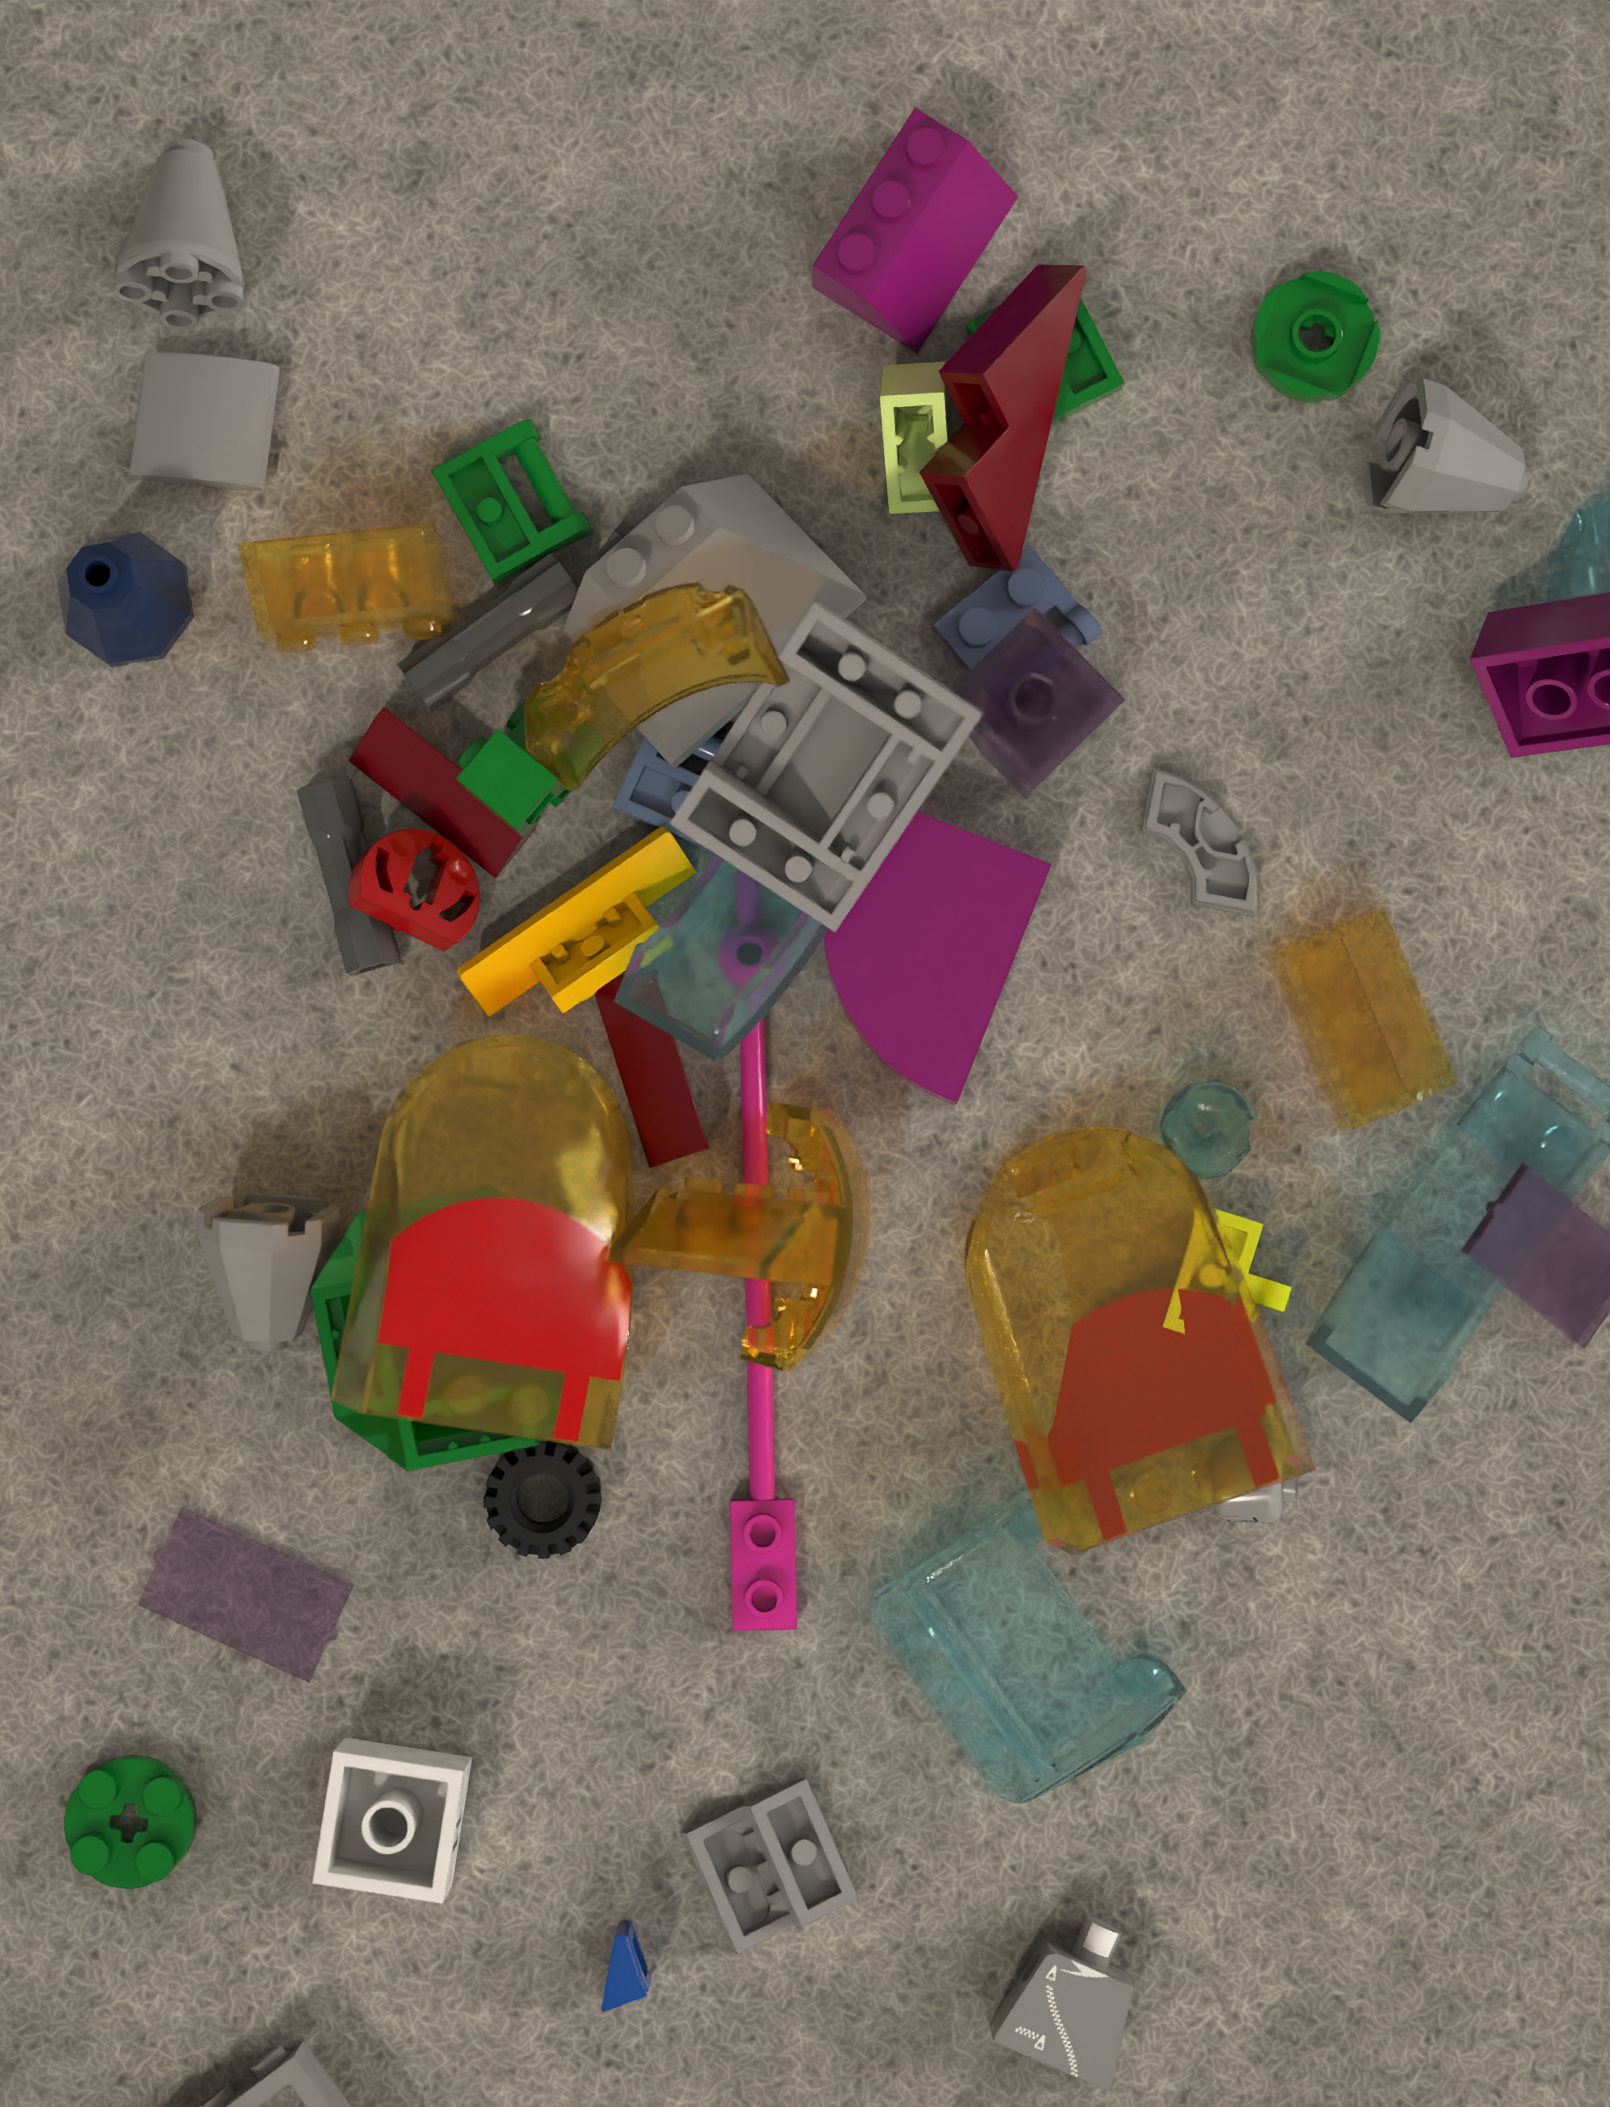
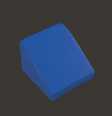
(628, 1972)

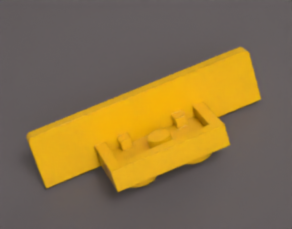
(584, 933)

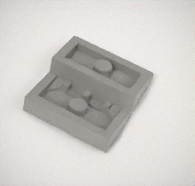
(204, 420)
(795, 1851)

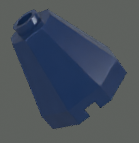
(125, 599)

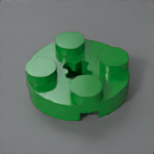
(1347, 323)
(159, 1799)

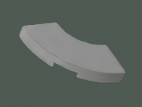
(1204, 840)

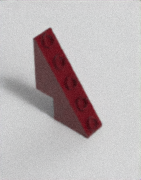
(1007, 396)

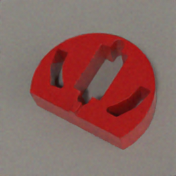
(382, 893)

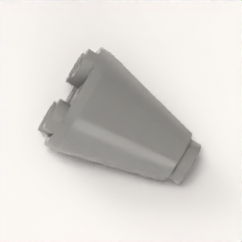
(182, 242)

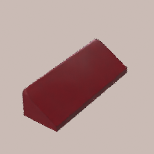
(428, 787)
(652, 1082)

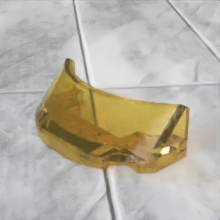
(639, 665)
(807, 1321)

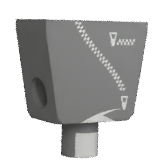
(1069, 2006)

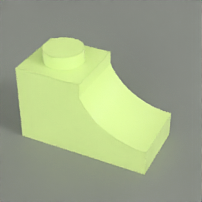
(913, 431)

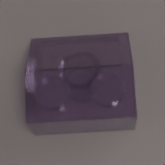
(1035, 702)

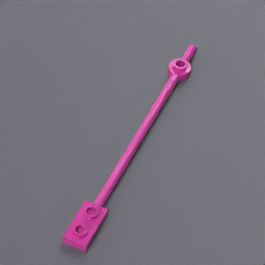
(760, 1526)

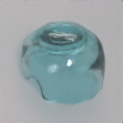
(1222, 1112)

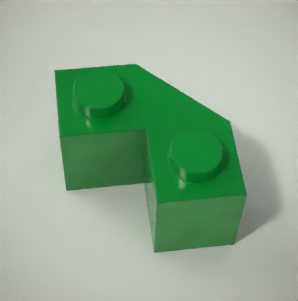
(509, 777)

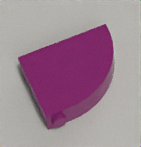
(933, 949)

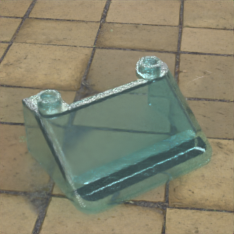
(1016, 1658)

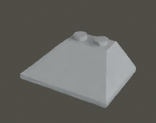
(719, 537)
(826, 767)

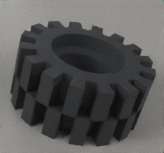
(543, 1537)

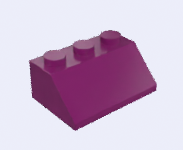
(914, 231)
(1548, 674)

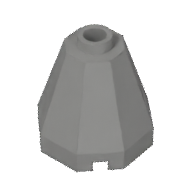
(1444, 455)
(267, 1262)

